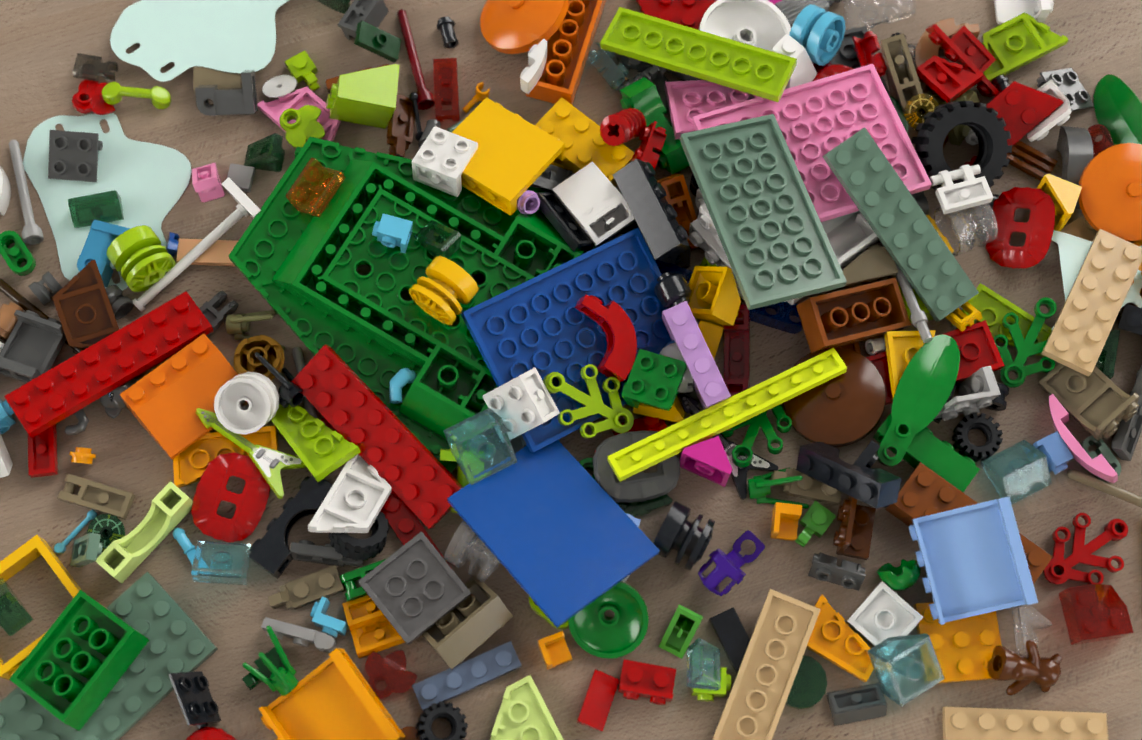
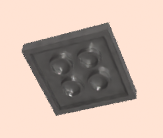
(414, 588)

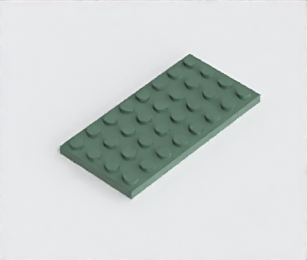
(762, 211)
(173, 647)

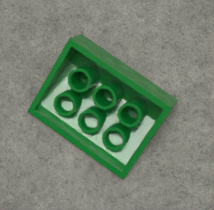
(79, 660)

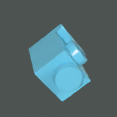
(393, 231)

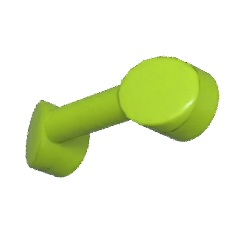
(113, 93)

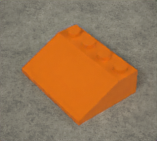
(172, 392)

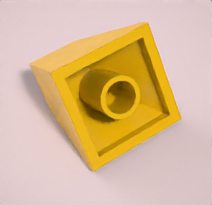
(714, 295)

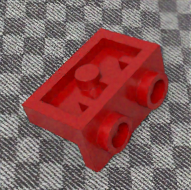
(647, 681)

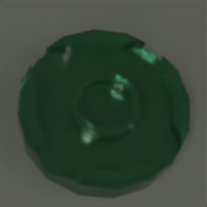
(808, 684)

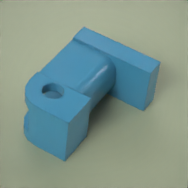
(96, 247)

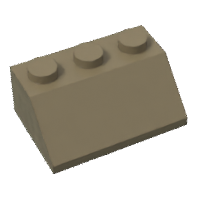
(468, 624)

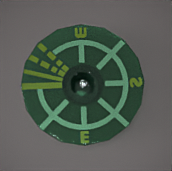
(108, 527)

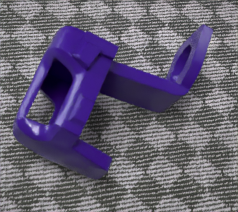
(729, 564)

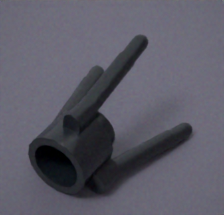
(289, 392)

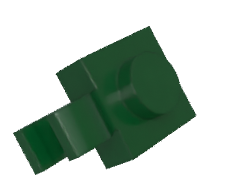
(252, 681)

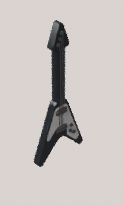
(738, 474)

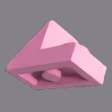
(207, 182)

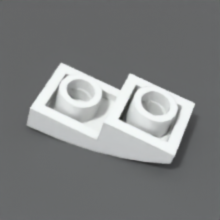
(536, 63)

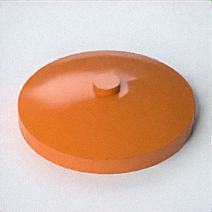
(520, 24)
(1113, 191)

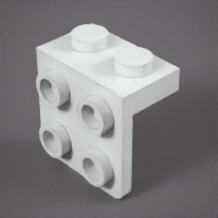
(1008, 9)
(1057, 117)

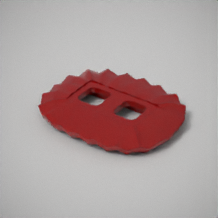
(1038, 228)
(213, 490)

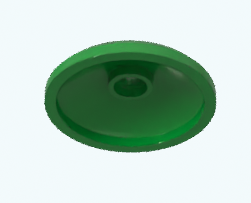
(616, 634)

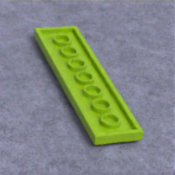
(699, 54)

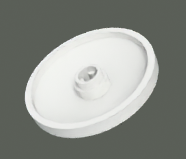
(746, 21)

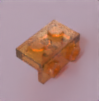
(314, 188)

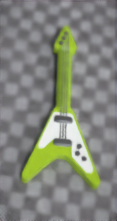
(267, 460)

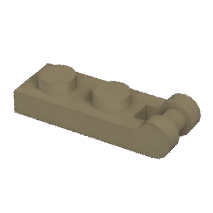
(96, 496)

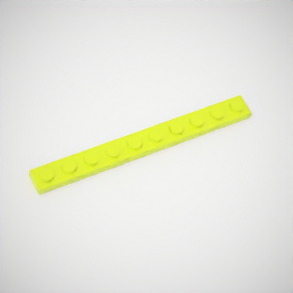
(726, 414)

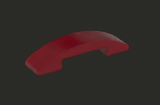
(737, 352)

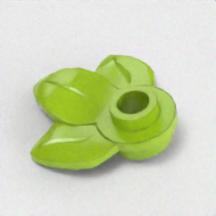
(304, 127)

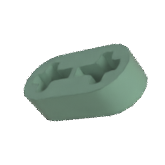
(1102, 449)

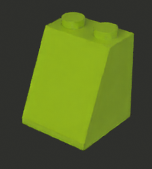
(365, 96)

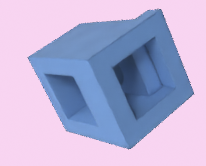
(1056, 452)

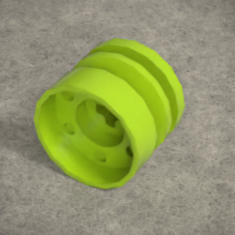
(140, 257)

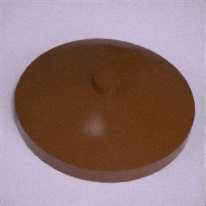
(841, 408)

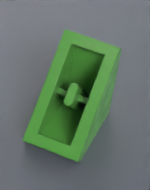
(680, 631)

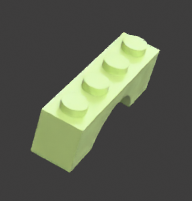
(129, 552)

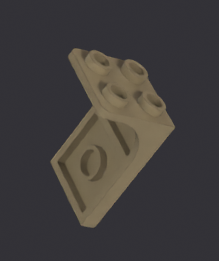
(1091, 400)

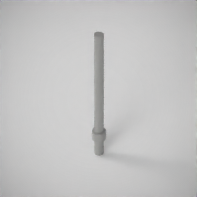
(917, 316)

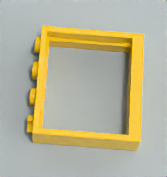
(16, 562)

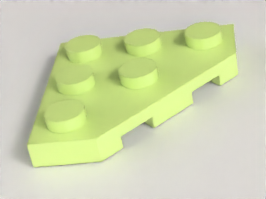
(524, 715)

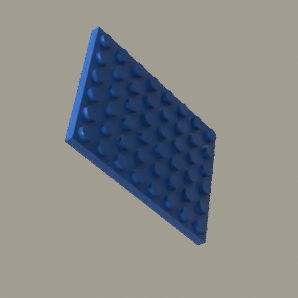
(543, 330)

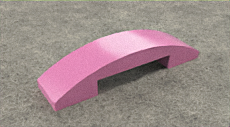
(1099, 465)

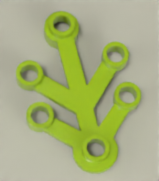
(592, 403)

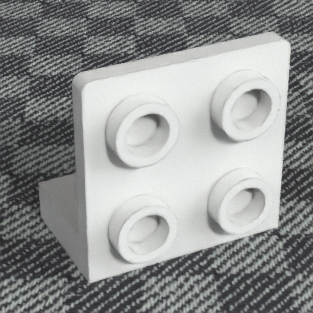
(443, 160)
(522, 403)

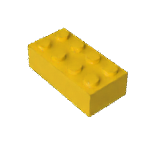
(583, 141)

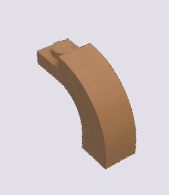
(926, 48)

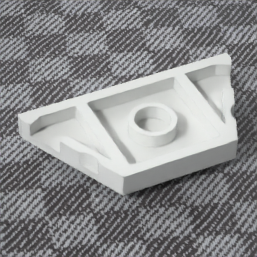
(352, 500)

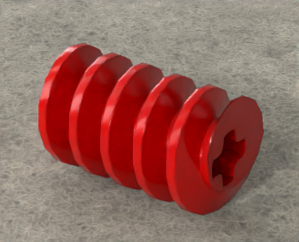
(622, 126)

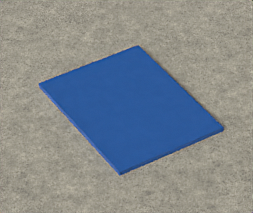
(554, 530)

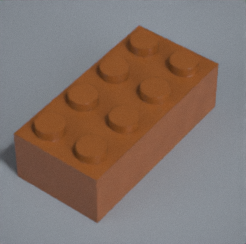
(853, 315)

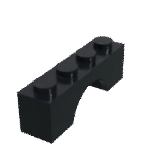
(868, 485)
(273, 549)

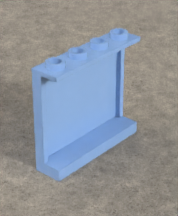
(973, 560)

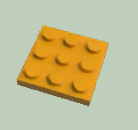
(961, 644)

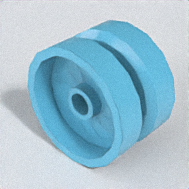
(819, 33)

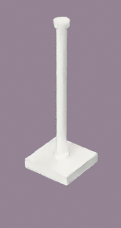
(244, 208)

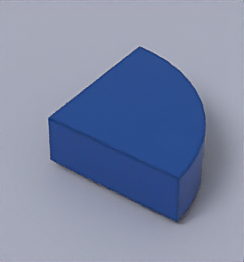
(172, 243)

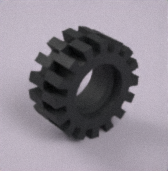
(977, 422)
(444, 711)

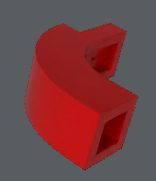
(619, 333)

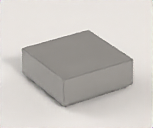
(242, 176)

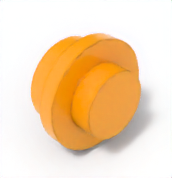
(82, 455)

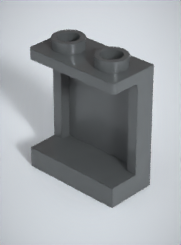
(31, 346)

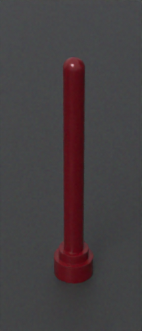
(425, 97)

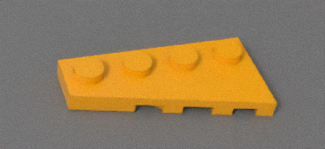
(194, 460)

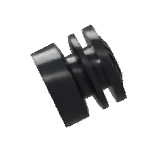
(683, 535)

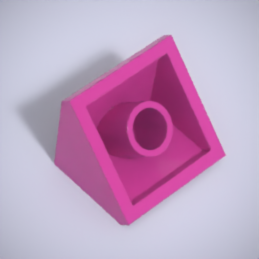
(707, 460)

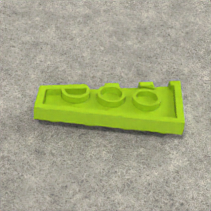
(995, 307)
(313, 441)

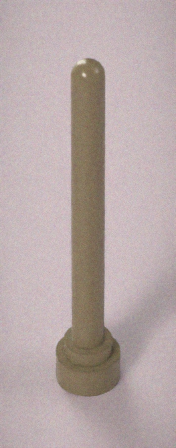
(1105, 487)

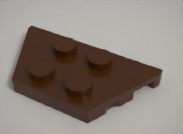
(85, 308)

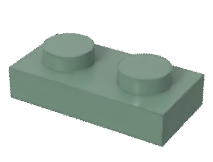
(86, 550)

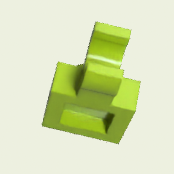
(303, 69)

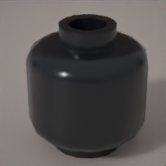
(672, 290)

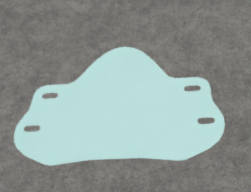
(197, 33)
(143, 174)

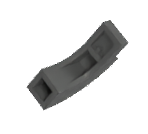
(1076, 152)

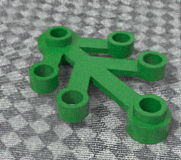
(1025, 347)
(755, 423)

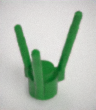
(760, 487)
(282, 679)

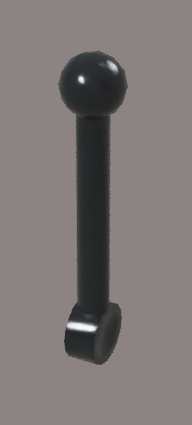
(413, 97)

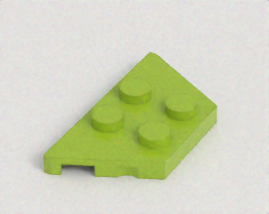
(1018, 44)

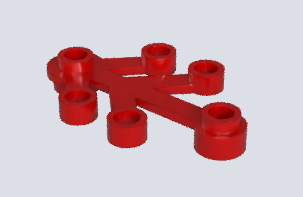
(1082, 553)

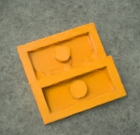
(369, 627)

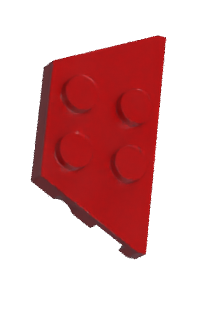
(682, 12)
(1022, 109)

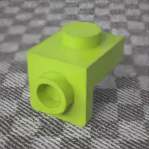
(708, 695)

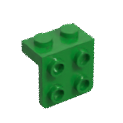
(653, 380)

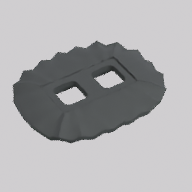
(641, 485)

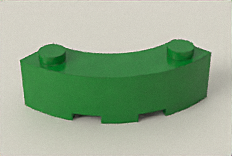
(645, 98)

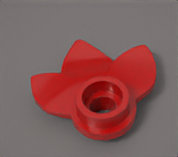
(90, 98)

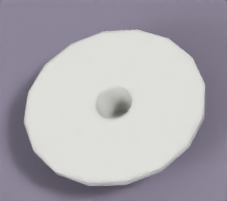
(279, 86)

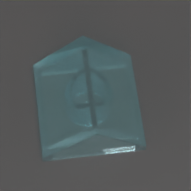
(1018, 471)
(221, 563)

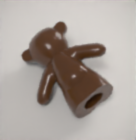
(1014, 666)

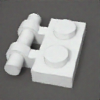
(963, 194)

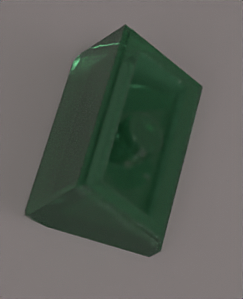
(99, 206)

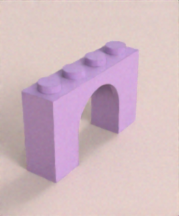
(696, 354)

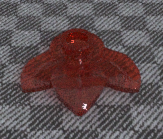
(390, 670)

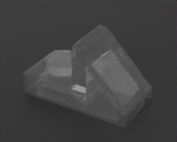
(1024, 621)

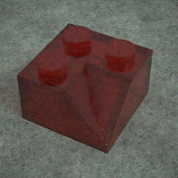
(1094, 613)

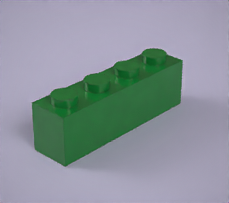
(936, 455)

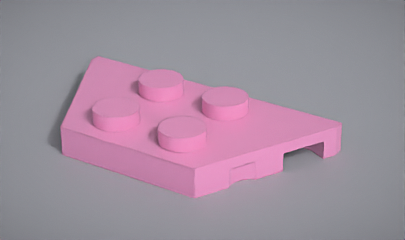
(297, 100)

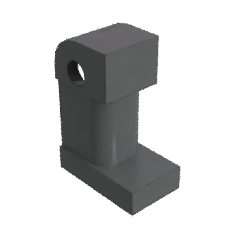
(229, 101)

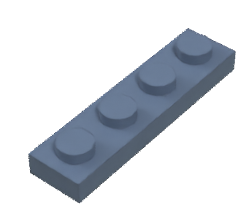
(467, 675)

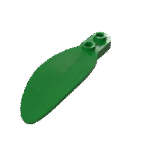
(1118, 110)
(920, 395)

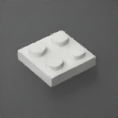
(884, 616)

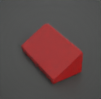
(598, 700)

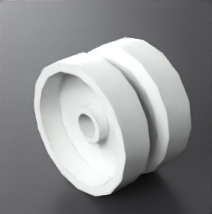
(247, 416)

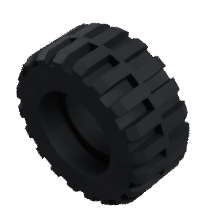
(984, 123)

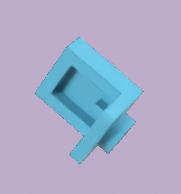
(329, 624)

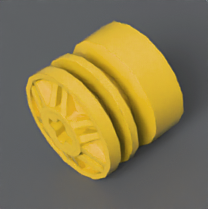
(443, 290)

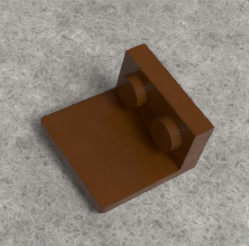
(855, 529)

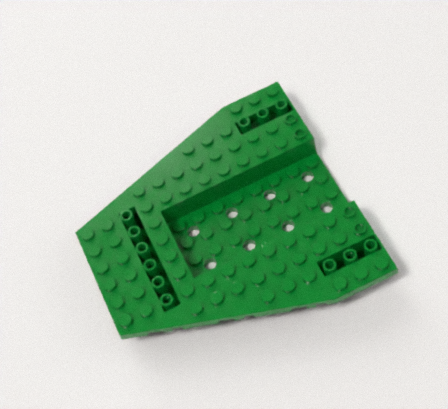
(311, 279)

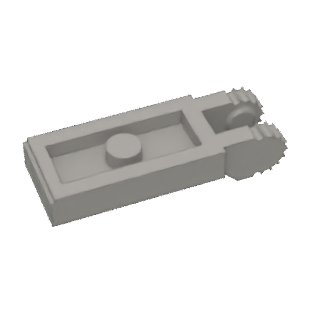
(301, 635)

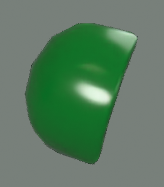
(900, 577)

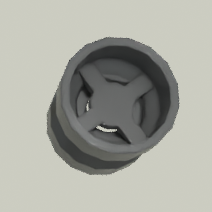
(41, 291)
(120, 304)

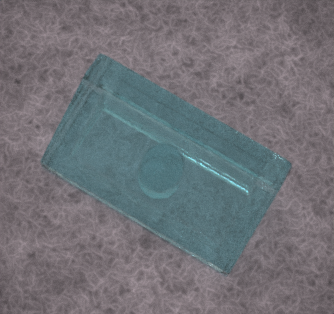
(703, 665)

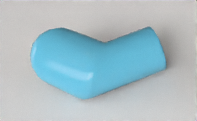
(397, 382)

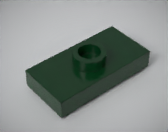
(377, 41)

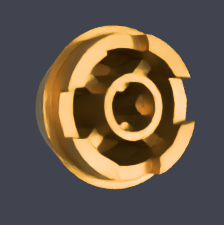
(270, 349)

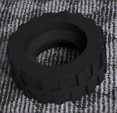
(362, 548)

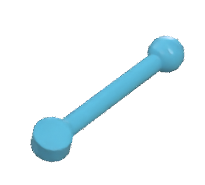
(61, 547)

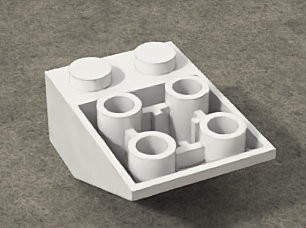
(595, 204)

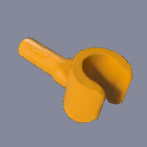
(479, 96)

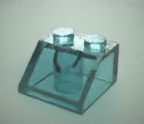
(480, 445)
(905, 666)

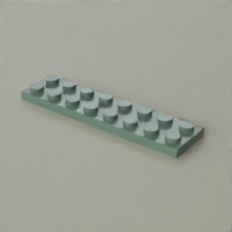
(900, 224)

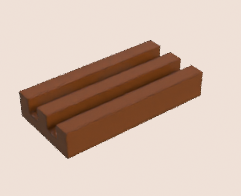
(1032, 157)

